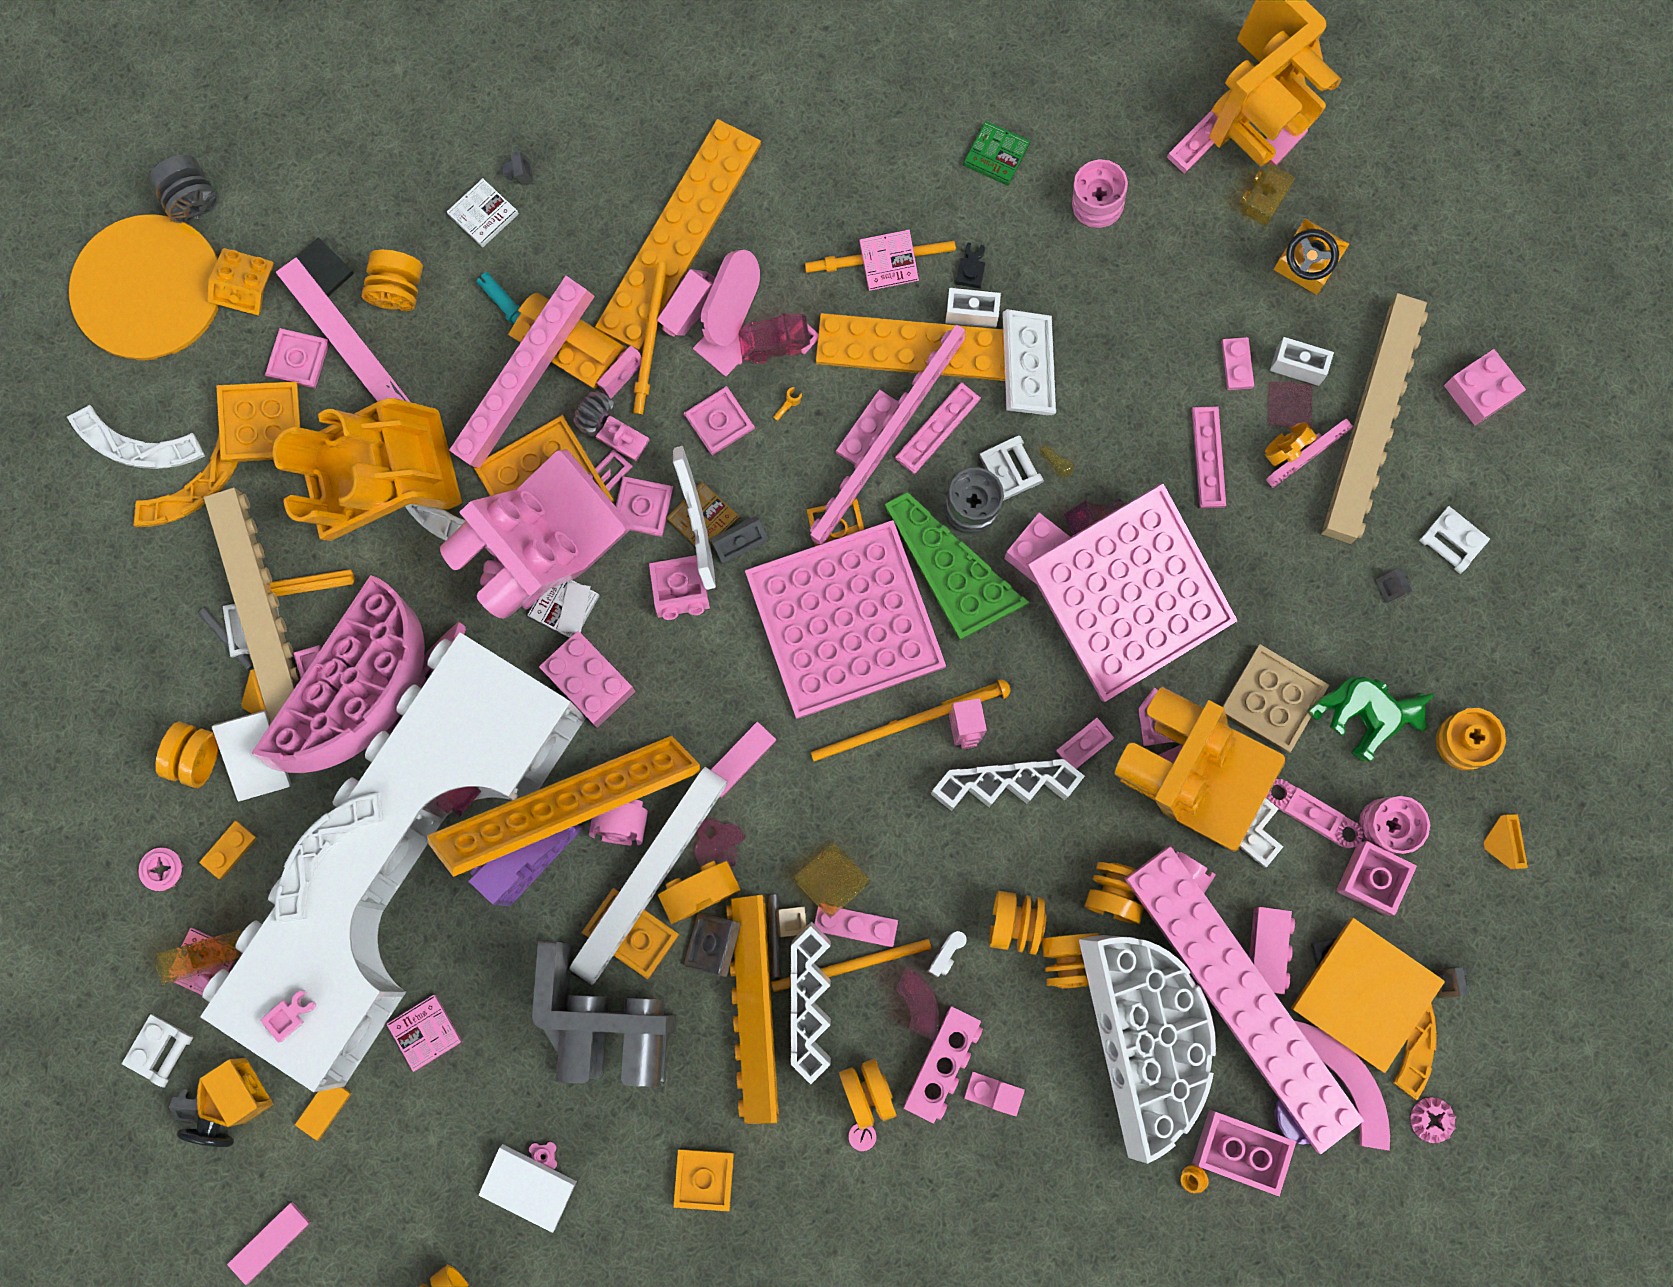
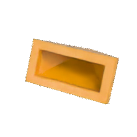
(252, 698)
(1506, 842)

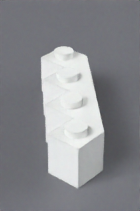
(1020, 778)
(807, 1018)

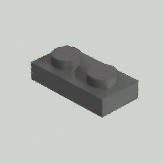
(739, 539)

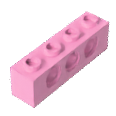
(935, 1108)

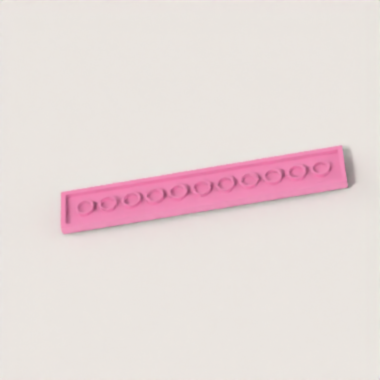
(1244, 999)

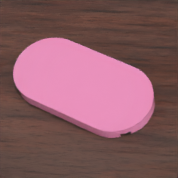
(730, 297)

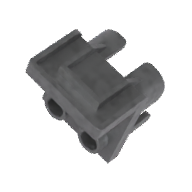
(580, 1023)

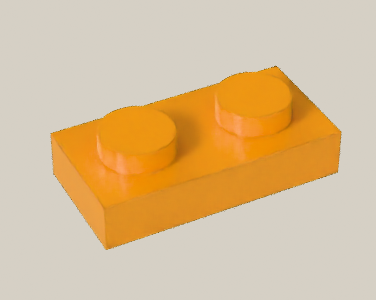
(228, 850)

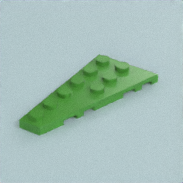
(958, 578)

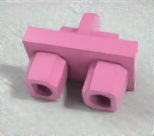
(622, 438)

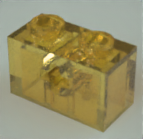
(1262, 207)

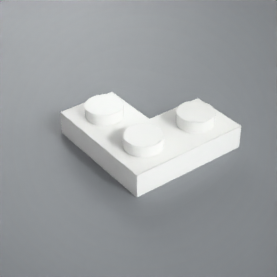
(1257, 842)

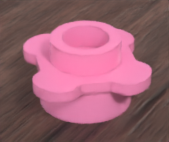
(549, 1150)

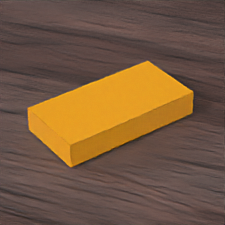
(322, 1111)

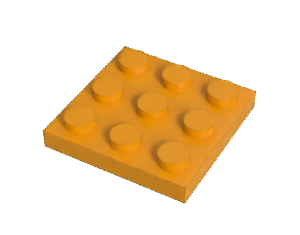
(254, 417)

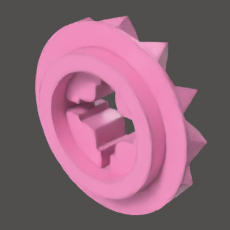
(152, 860)
(1420, 1120)

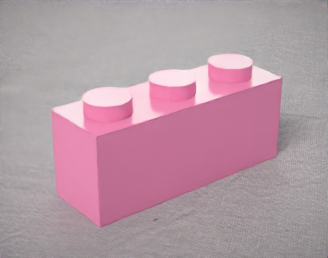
(967, 723)
(1271, 946)

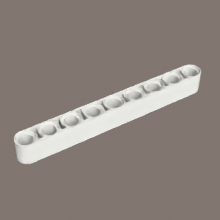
(648, 876)

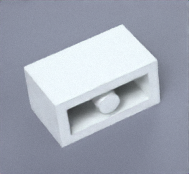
(973, 308)
(1301, 361)

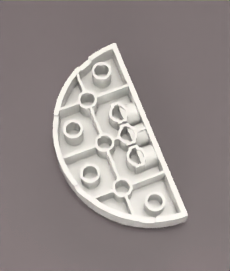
(1153, 1039)

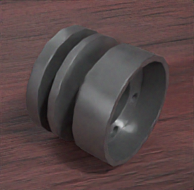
(182, 188)
(976, 486)

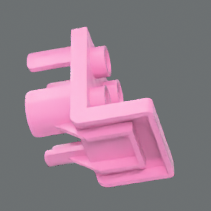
(539, 532)

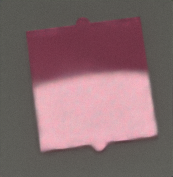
(1290, 403)

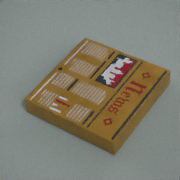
(716, 513)

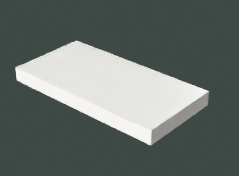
(1029, 362)

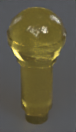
(1063, 467)

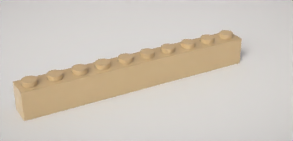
(1374, 419)
(253, 597)

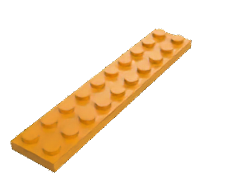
(679, 231)
(561, 805)

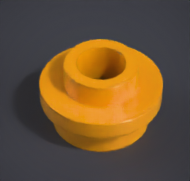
(1194, 1185)

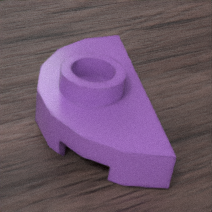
(1287, 1125)

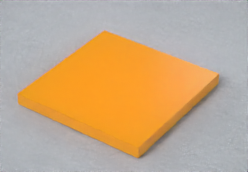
(518, 461)
(1367, 995)

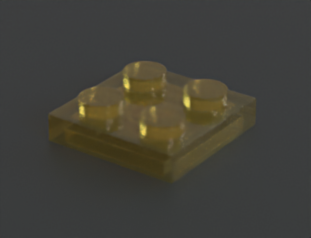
(831, 879)

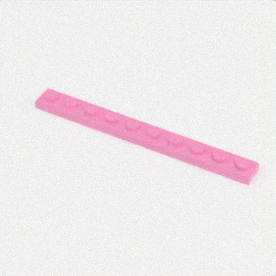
(881, 443)

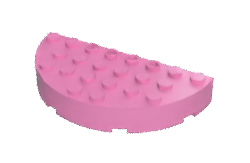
(349, 686)

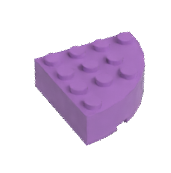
(510, 875)

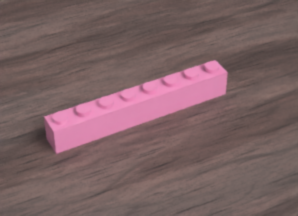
(522, 372)

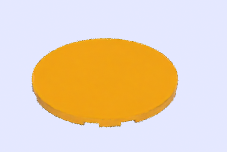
(143, 287)

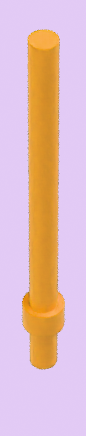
(831, 263)
(642, 387)
(862, 962)

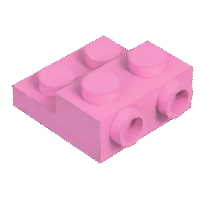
(678, 587)

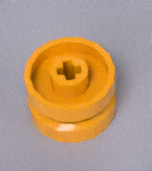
(1470, 739)
(187, 755)
(869, 1093)

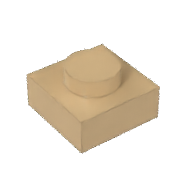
(790, 921)

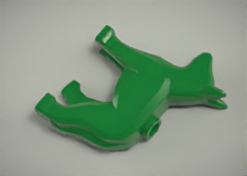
(1375, 707)

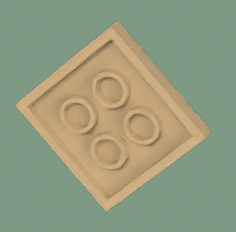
(1273, 698)

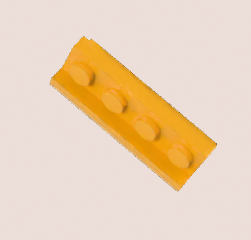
(585, 351)

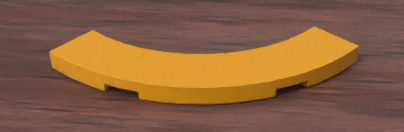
(190, 498)
(1418, 1056)

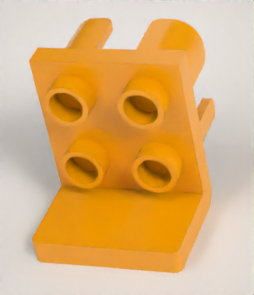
(1274, 92)
(368, 465)
(1216, 777)

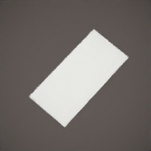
(573, 608)

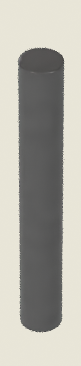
(219, 630)
(774, 940)

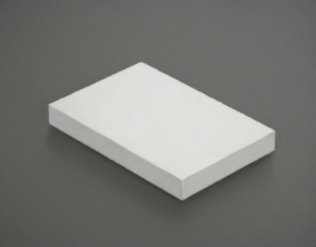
(246, 772)
(527, 1188)

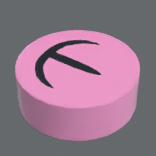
(863, 1139)

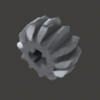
(593, 413)

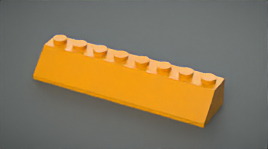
(754, 1012)

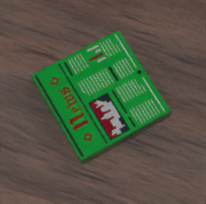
(996, 153)

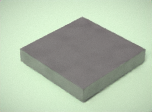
(712, 944)

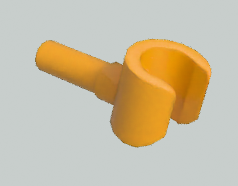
(788, 403)

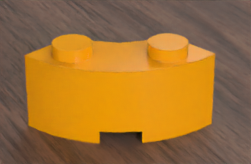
(698, 891)

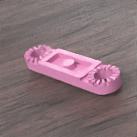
(1310, 452)
(1315, 814)

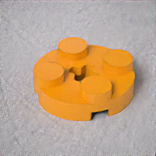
(1289, 446)

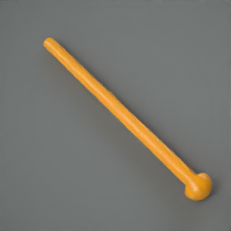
(985, 693)

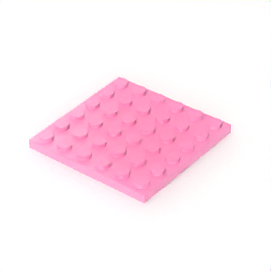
(1132, 592)
(845, 619)

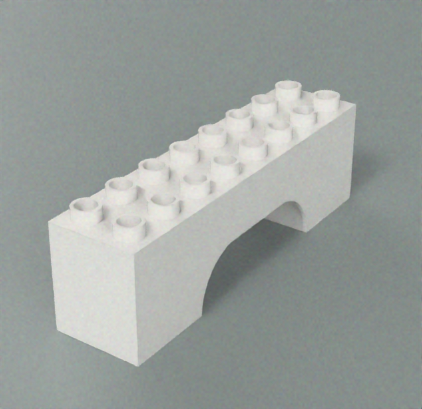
(465, 728)

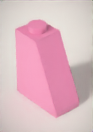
(686, 303)

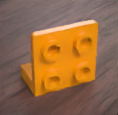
(239, 281)

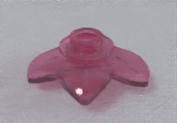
(719, 847)

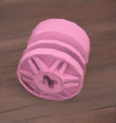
(1100, 180)
(1407, 817)

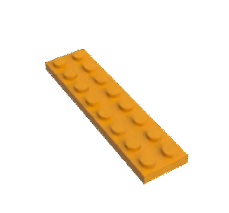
(907, 346)

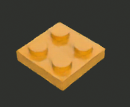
(703, 1180)

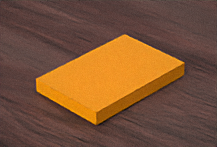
(645, 942)

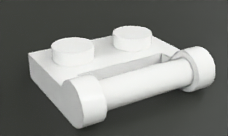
(1001, 465)
(1460, 534)
(942, 962)
(149, 1047)

